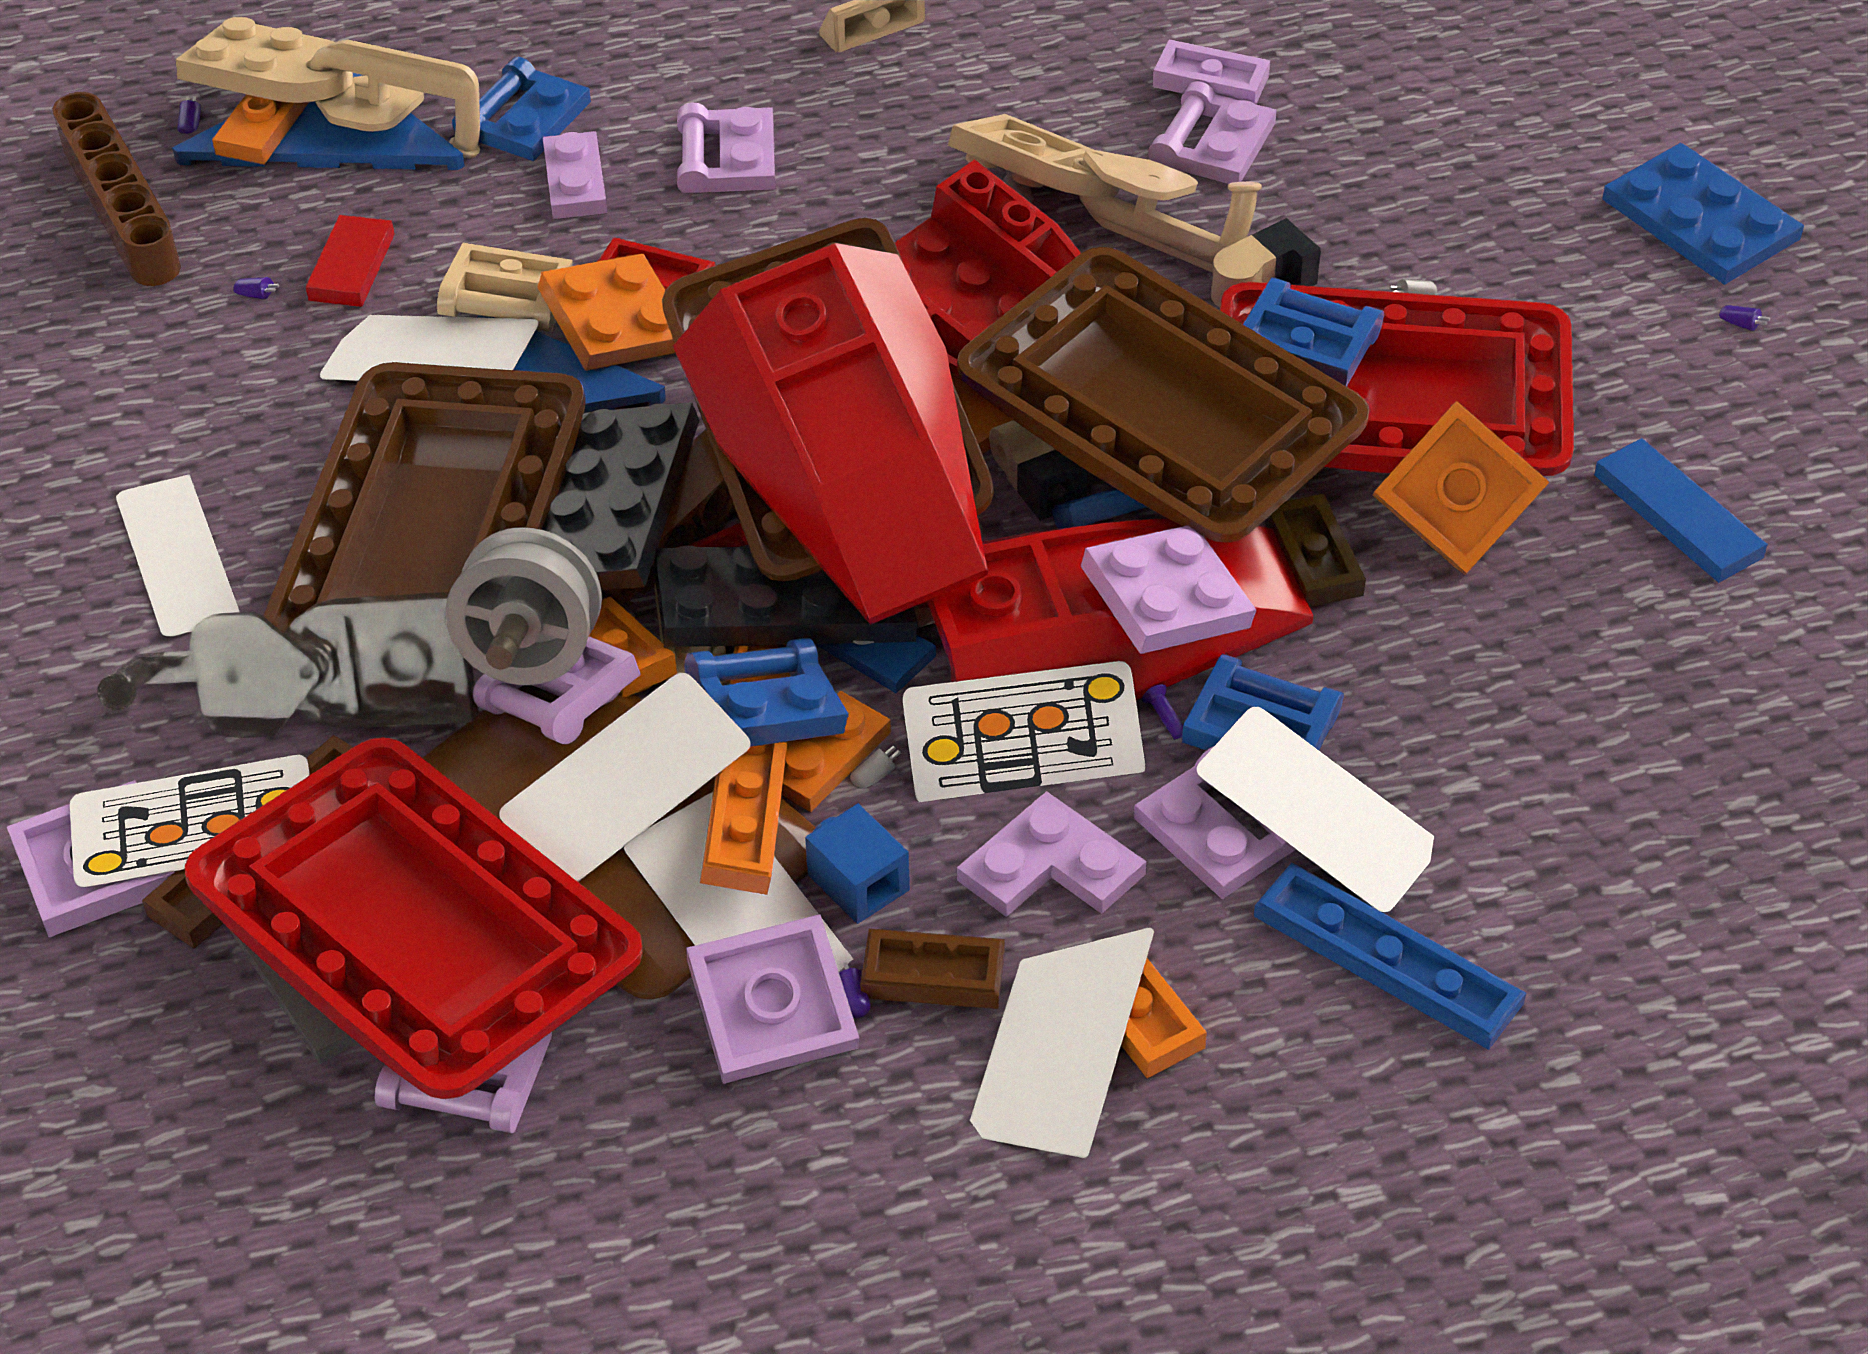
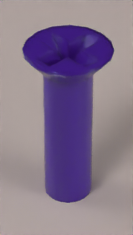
(1157, 698)

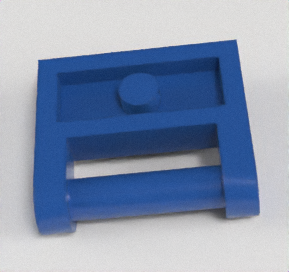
(539, 113)
(1315, 329)
(1236, 689)
(777, 707)

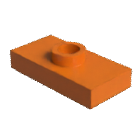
(256, 128)

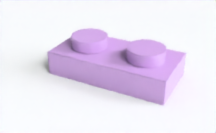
(1226, 72)
(574, 175)

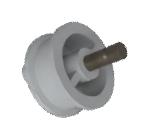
(523, 606)

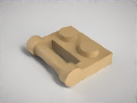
(497, 284)

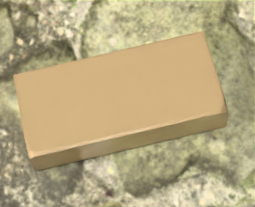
(868, 20)

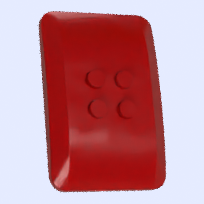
(1490, 355)
(413, 917)

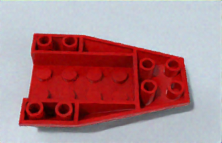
(979, 255)
(843, 421)
(1047, 614)

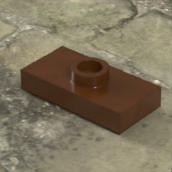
(933, 968)

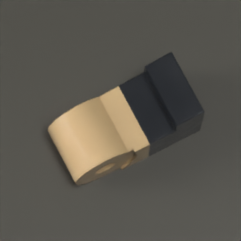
(1273, 252)
(1035, 467)

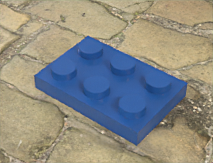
(1703, 213)

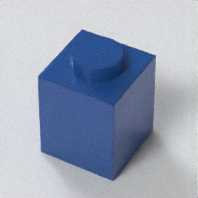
(857, 863)

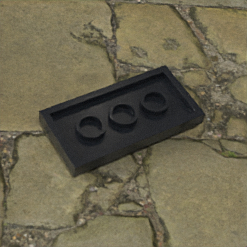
(623, 488)
(726, 601)

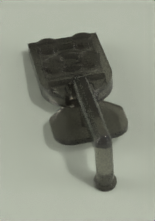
(381, 655)

